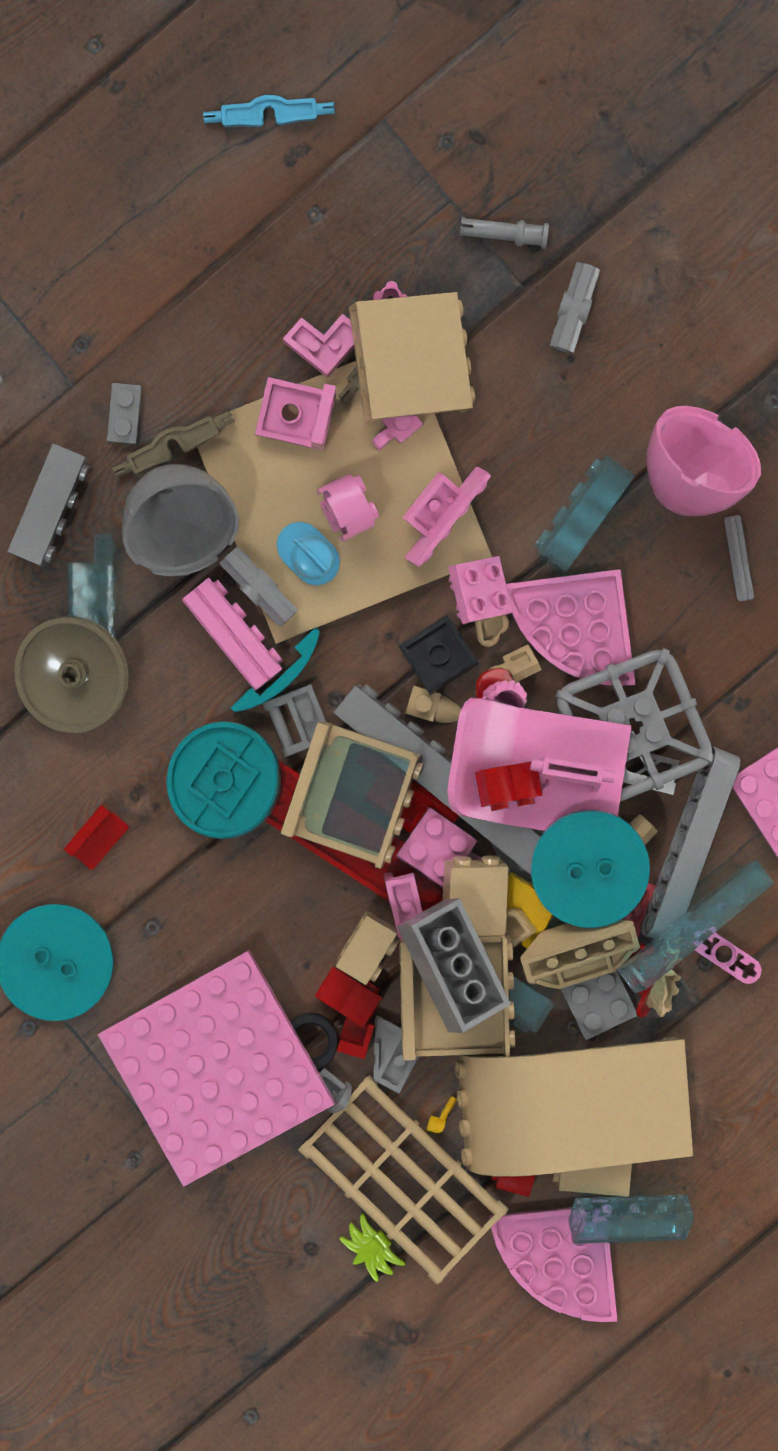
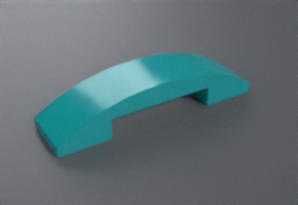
(252, 698)

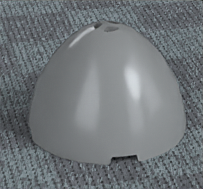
(177, 520)

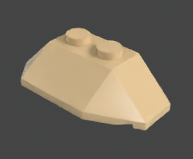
(578, 954)

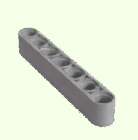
(691, 843)

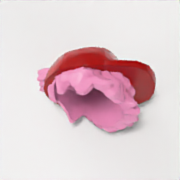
(500, 687)

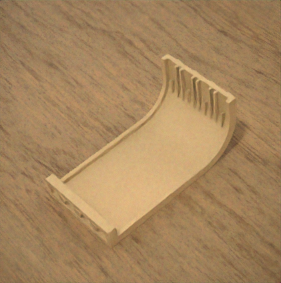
(574, 1109)

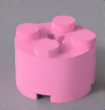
(347, 506)

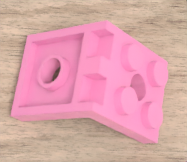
(313, 419)

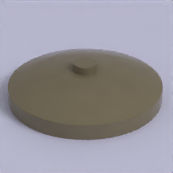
(71, 674)

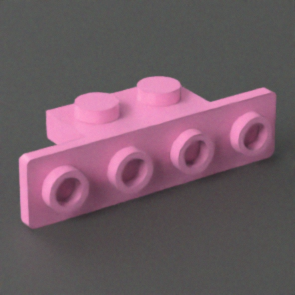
(439, 509)

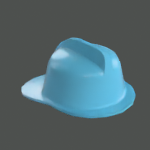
(308, 553)

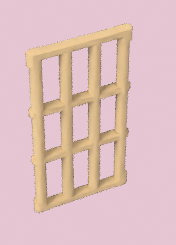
(434, 1189)

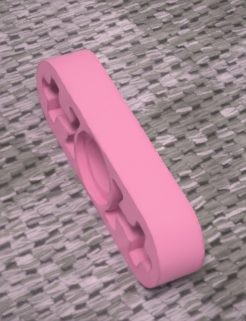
(736, 972)

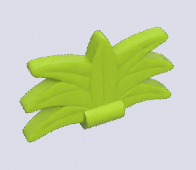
(371, 1248)

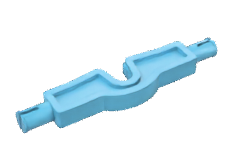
(252, 113)

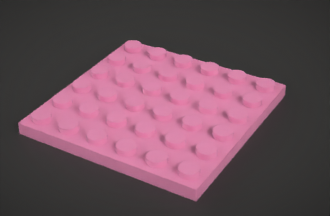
(216, 1068)

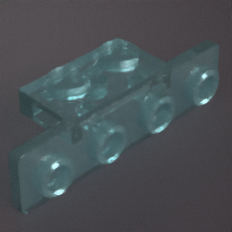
(92, 585)

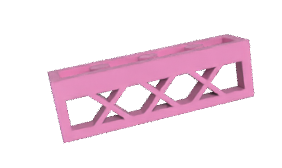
(403, 898)

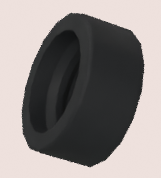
(330, 1030)

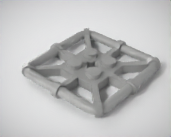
(644, 709)

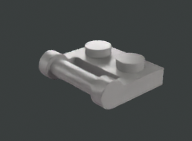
(305, 713)

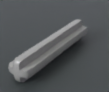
(739, 558)

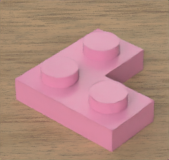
(320, 350)

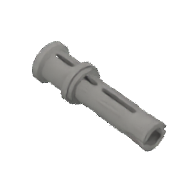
(520, 232)

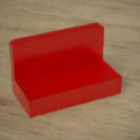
(96, 837)

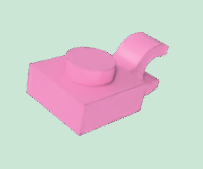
(397, 428)

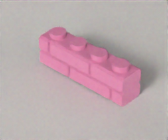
(232, 634)

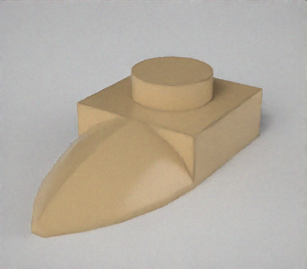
(432, 708)

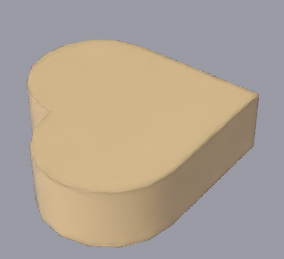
(490, 629)
(518, 926)

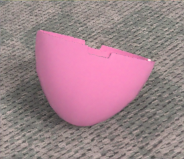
(699, 462)

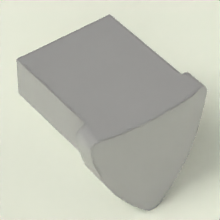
(339, 1090)

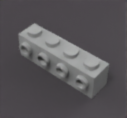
(48, 505)

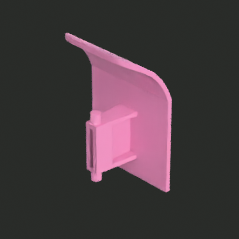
(575, 757)

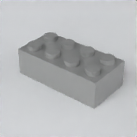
(454, 965)

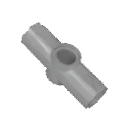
(574, 307)
(258, 586)

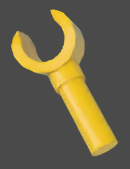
(437, 1124)

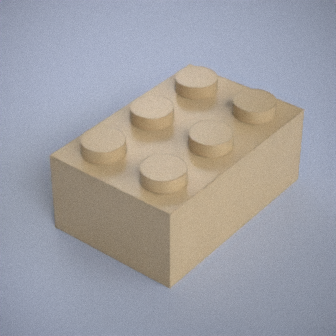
(367, 947)

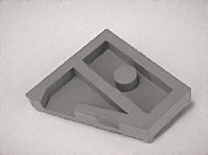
(388, 1061)

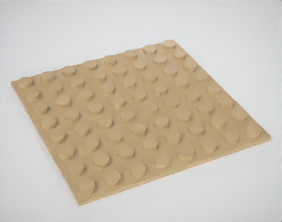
(277, 486)

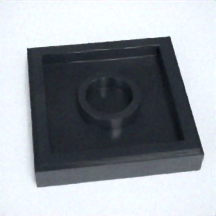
(438, 655)

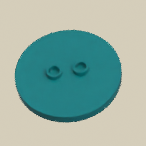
(223, 780)
(590, 868)
(55, 962)

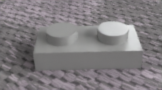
(124, 413)

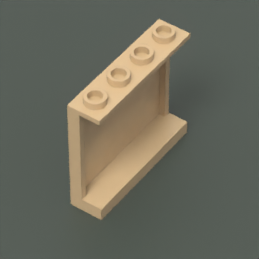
(411, 356)
(423, 1027)

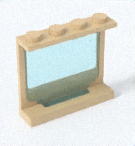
(352, 793)

